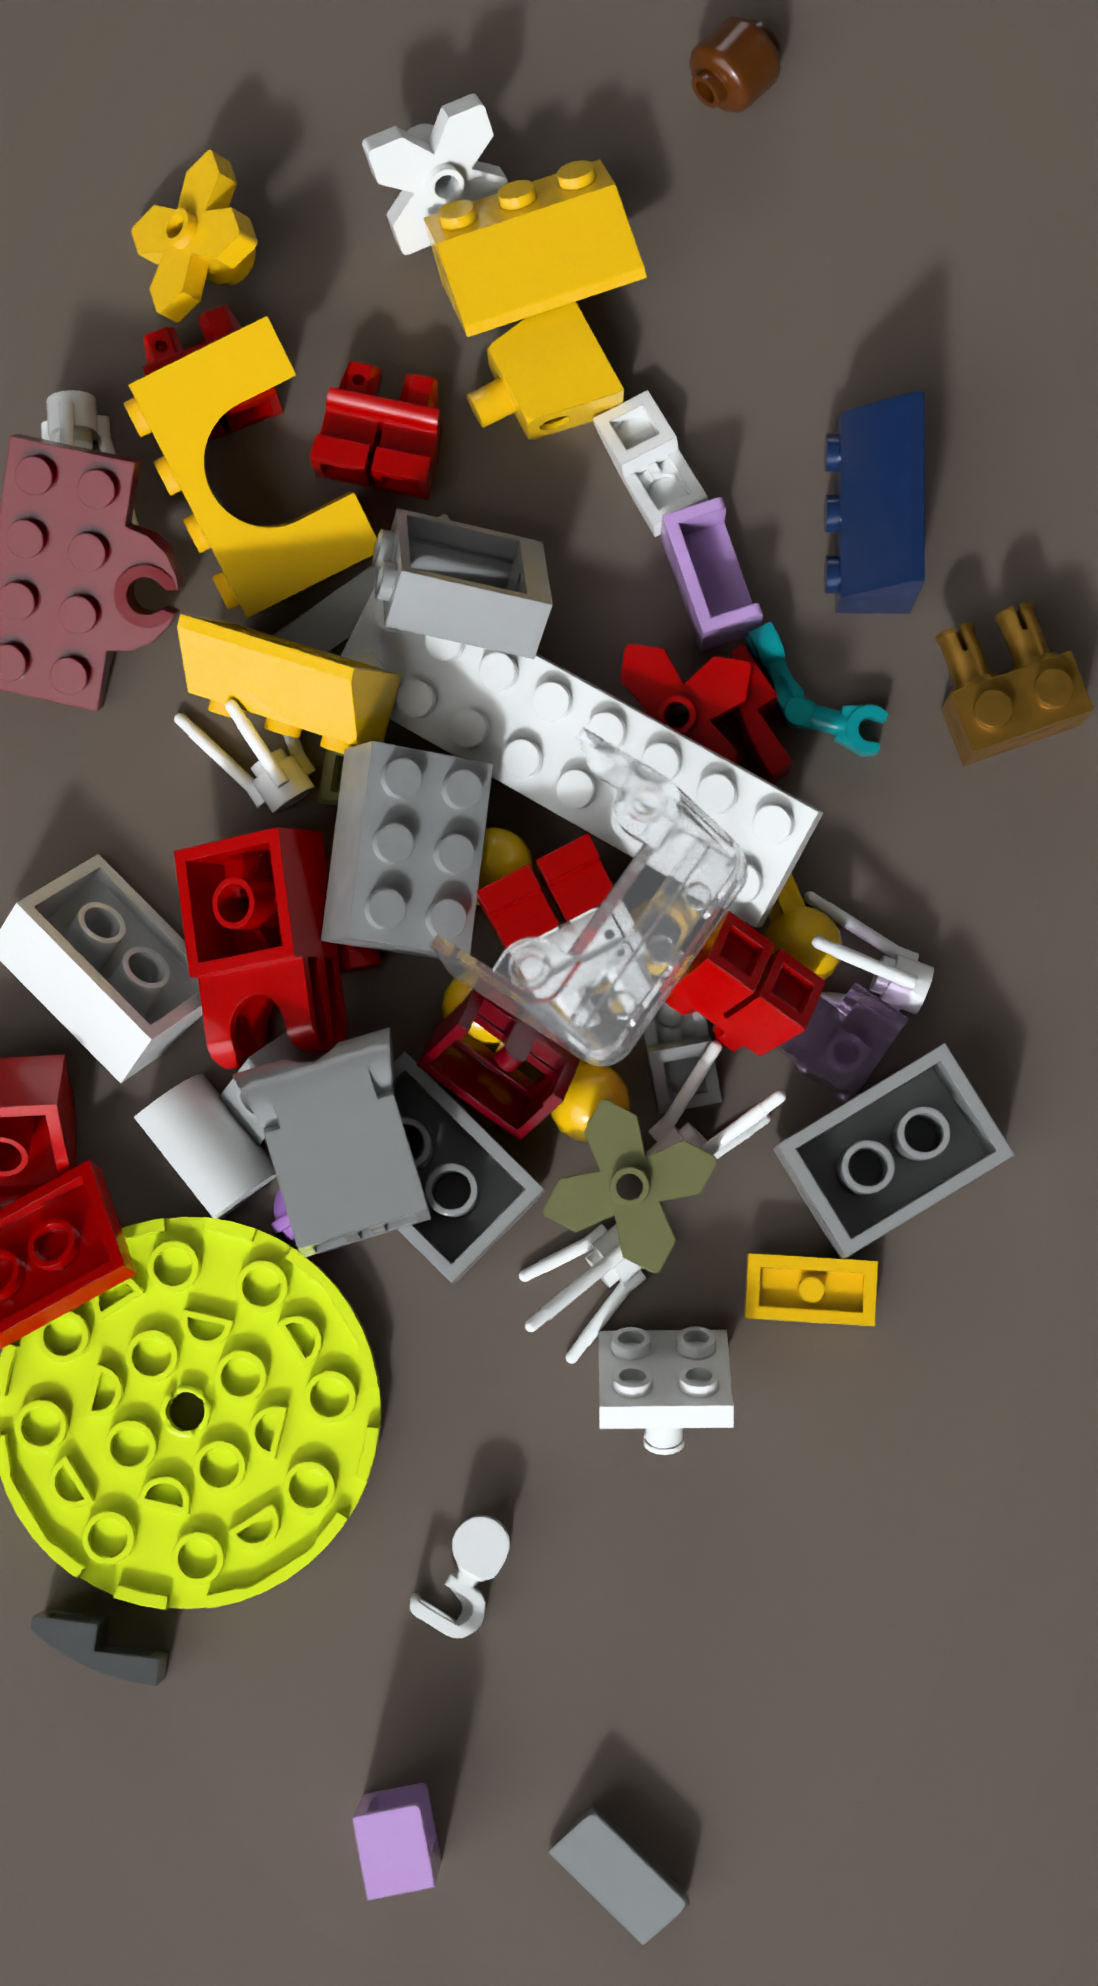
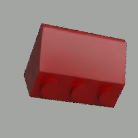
(35, 1123)

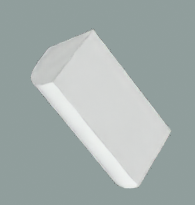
(207, 1145)

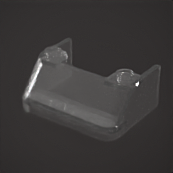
(641, 935)

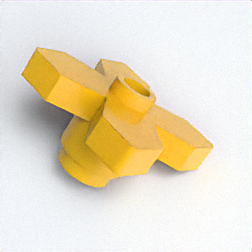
(196, 239)

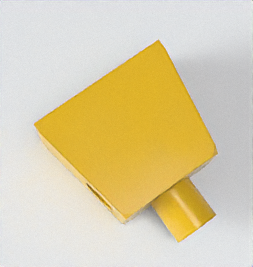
(547, 375)

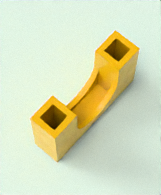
(181, 410)

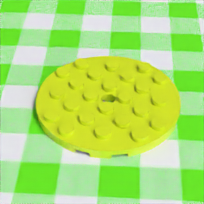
(210, 1508)

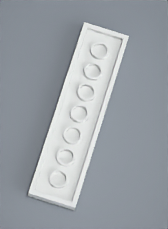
(527, 722)

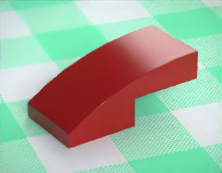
(760, 742)

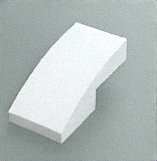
(648, 459)

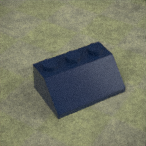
(877, 506)

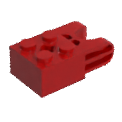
(256, 941)

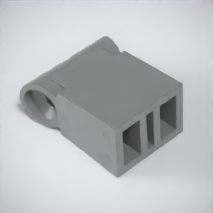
(338, 1143)

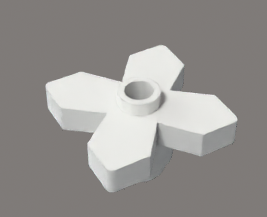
(433, 167)

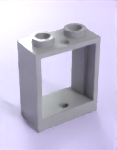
(463, 583)

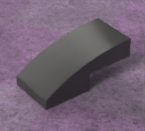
(84, 1639)

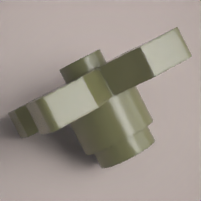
(640, 1221)

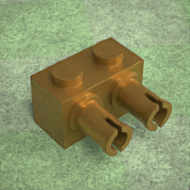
(1012, 709)

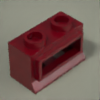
(490, 1078)

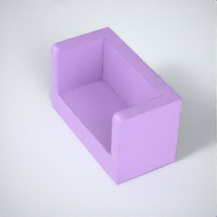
(709, 574)
(397, 1841)

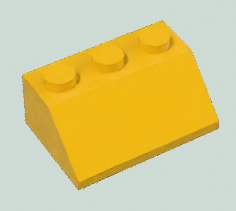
(534, 246)
(287, 683)

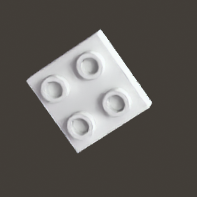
(664, 1383)

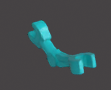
(802, 713)

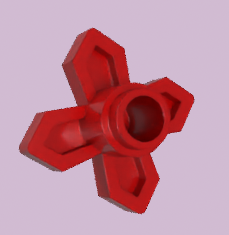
(708, 694)

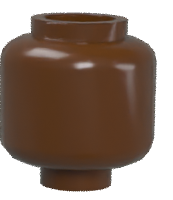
(735, 64)

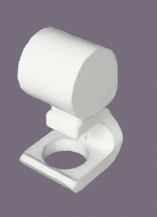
(480, 1552)

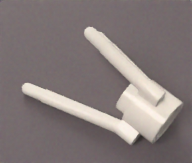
(75, 422)
(279, 778)
(897, 978)
(738, 1131)
(605, 1263)

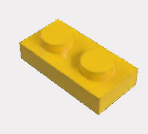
(810, 1289)

